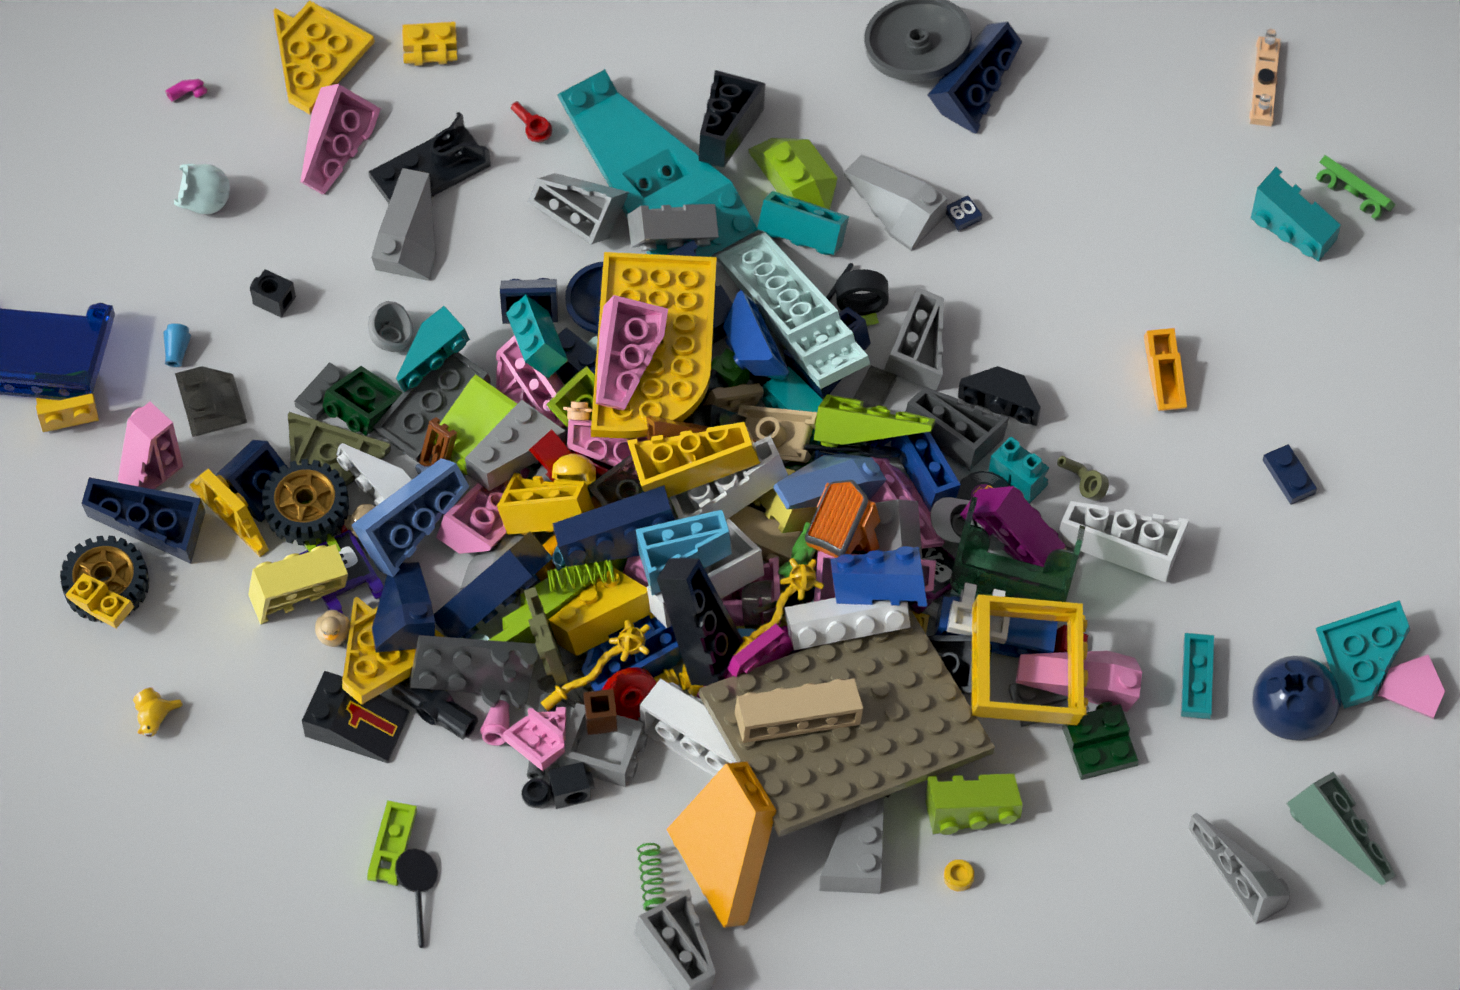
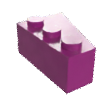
(1015, 524)

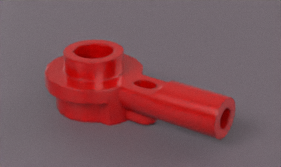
(537, 127)

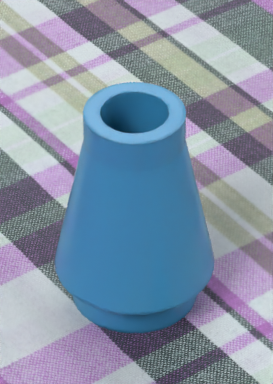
(175, 343)

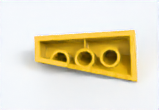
(692, 457)

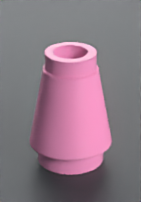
(495, 724)

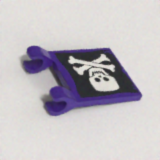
(357, 567)

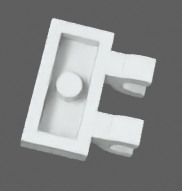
(961, 616)

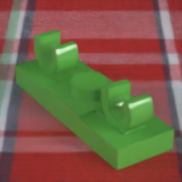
(1354, 186)

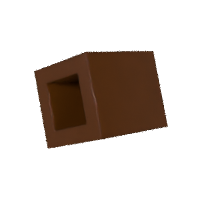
(600, 712)

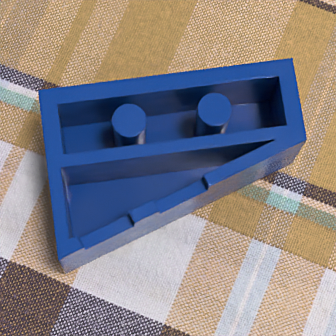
(879, 576)

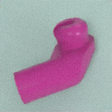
(184, 87)

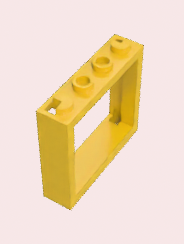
(1072, 613)

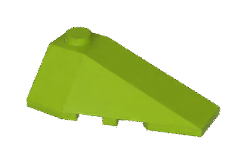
(847, 422)

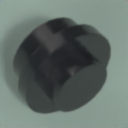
(536, 793)

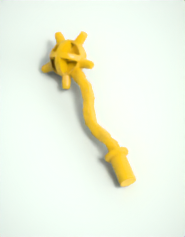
(801, 579)
(630, 641)

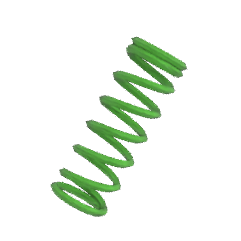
(651, 852)

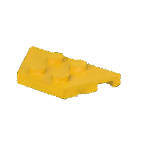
(230, 508)

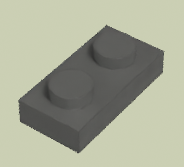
(312, 398)

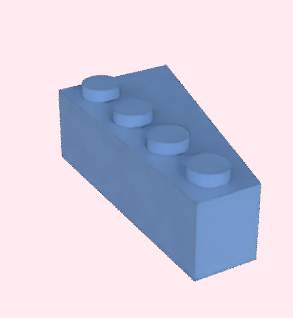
(409, 514)

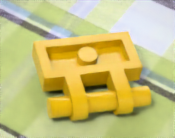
(429, 37)

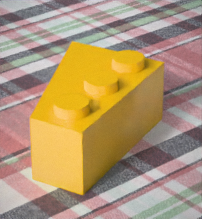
(538, 504)

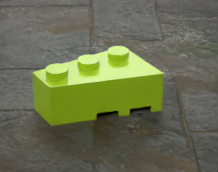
(972, 802)

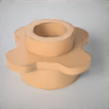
(578, 411)

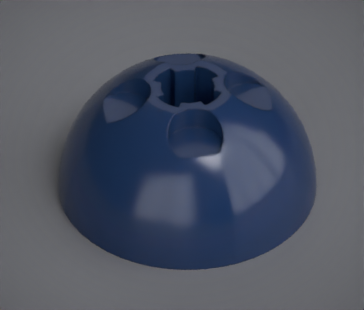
(1296, 710)

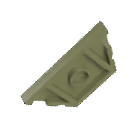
(320, 442)
(545, 641)

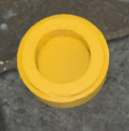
(959, 875)

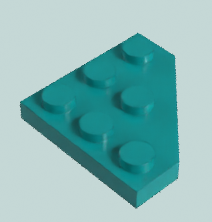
(1363, 649)

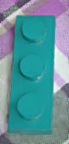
(1197, 675)

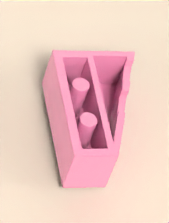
(149, 449)

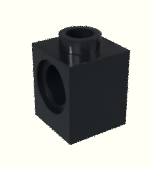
(275, 302)
(570, 785)

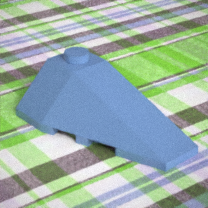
(807, 484)

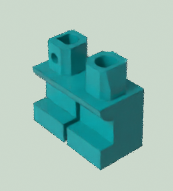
(1020, 468)

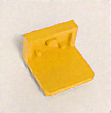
(66, 412)

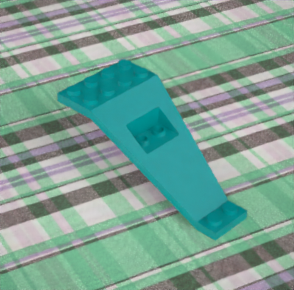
(636, 148)

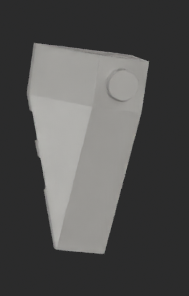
(407, 230)

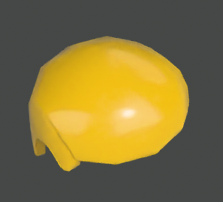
(575, 468)

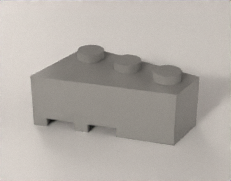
(676, 943)

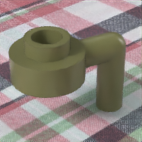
(1092, 484)

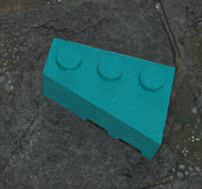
(1292, 217)

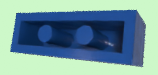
(926, 467)

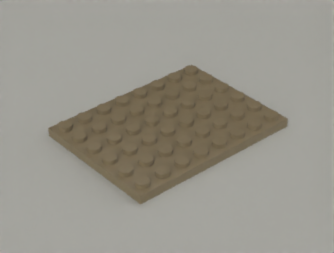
(908, 730)

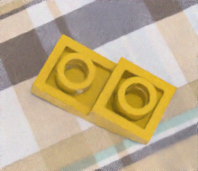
(99, 601)

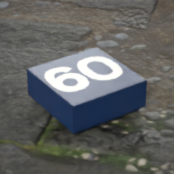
(963, 213)

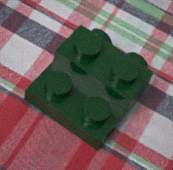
(360, 400)
(1101, 742)

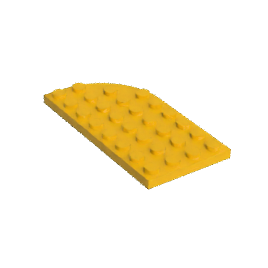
(682, 361)

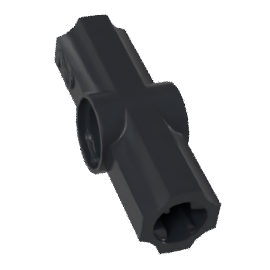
(437, 708)

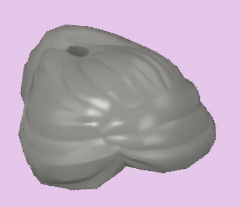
(390, 327)

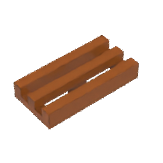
(444, 444)

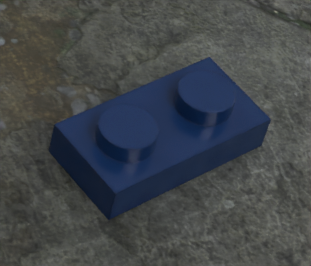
(1289, 474)

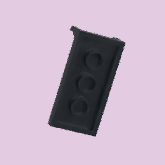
(446, 157)

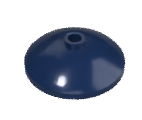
(584, 296)

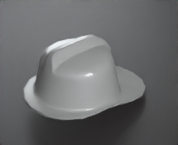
(947, 519)

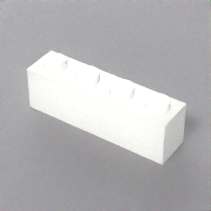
(830, 622)

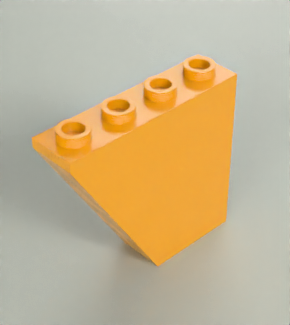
(726, 840)

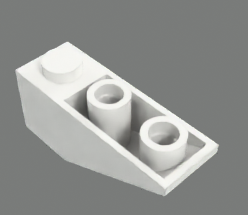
(372, 474)

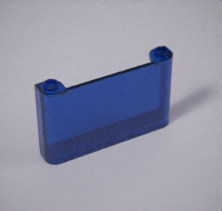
(52, 352)

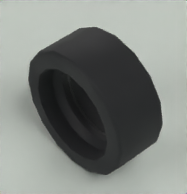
(858, 281)

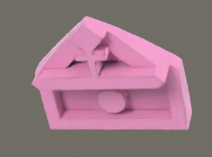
(1414, 686)
(539, 736)

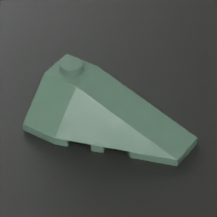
(1328, 814)

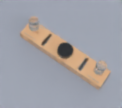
(1265, 79)

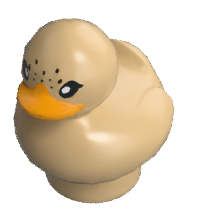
(332, 628)

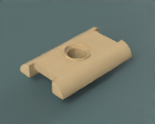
(791, 429)

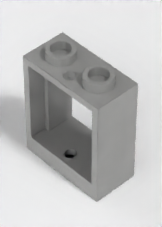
(602, 769)

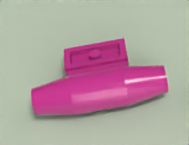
(768, 647)

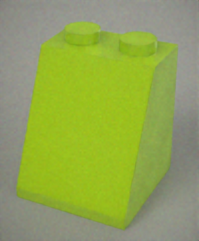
(474, 417)

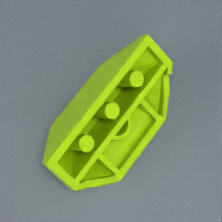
(796, 169)

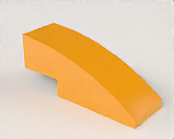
(1165, 369)

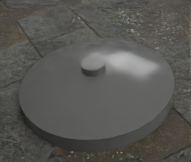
(918, 39)

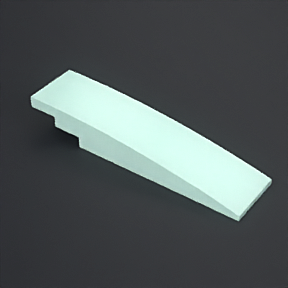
(794, 310)

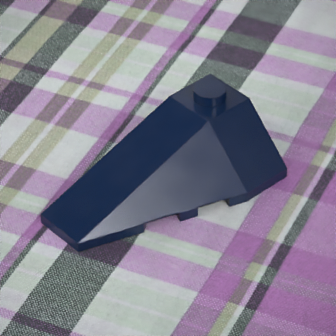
(403, 611)

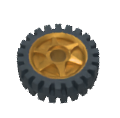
(305, 521)
(107, 559)

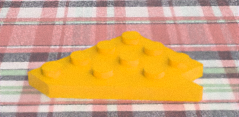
(316, 51)
(368, 671)

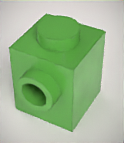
(729, 370)

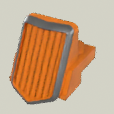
(843, 521)

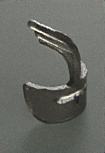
(750, 601)

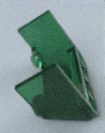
(1017, 578)

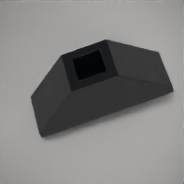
(1001, 393)

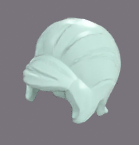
(203, 188)

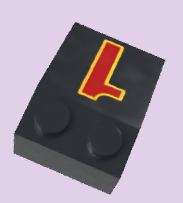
(346, 724)

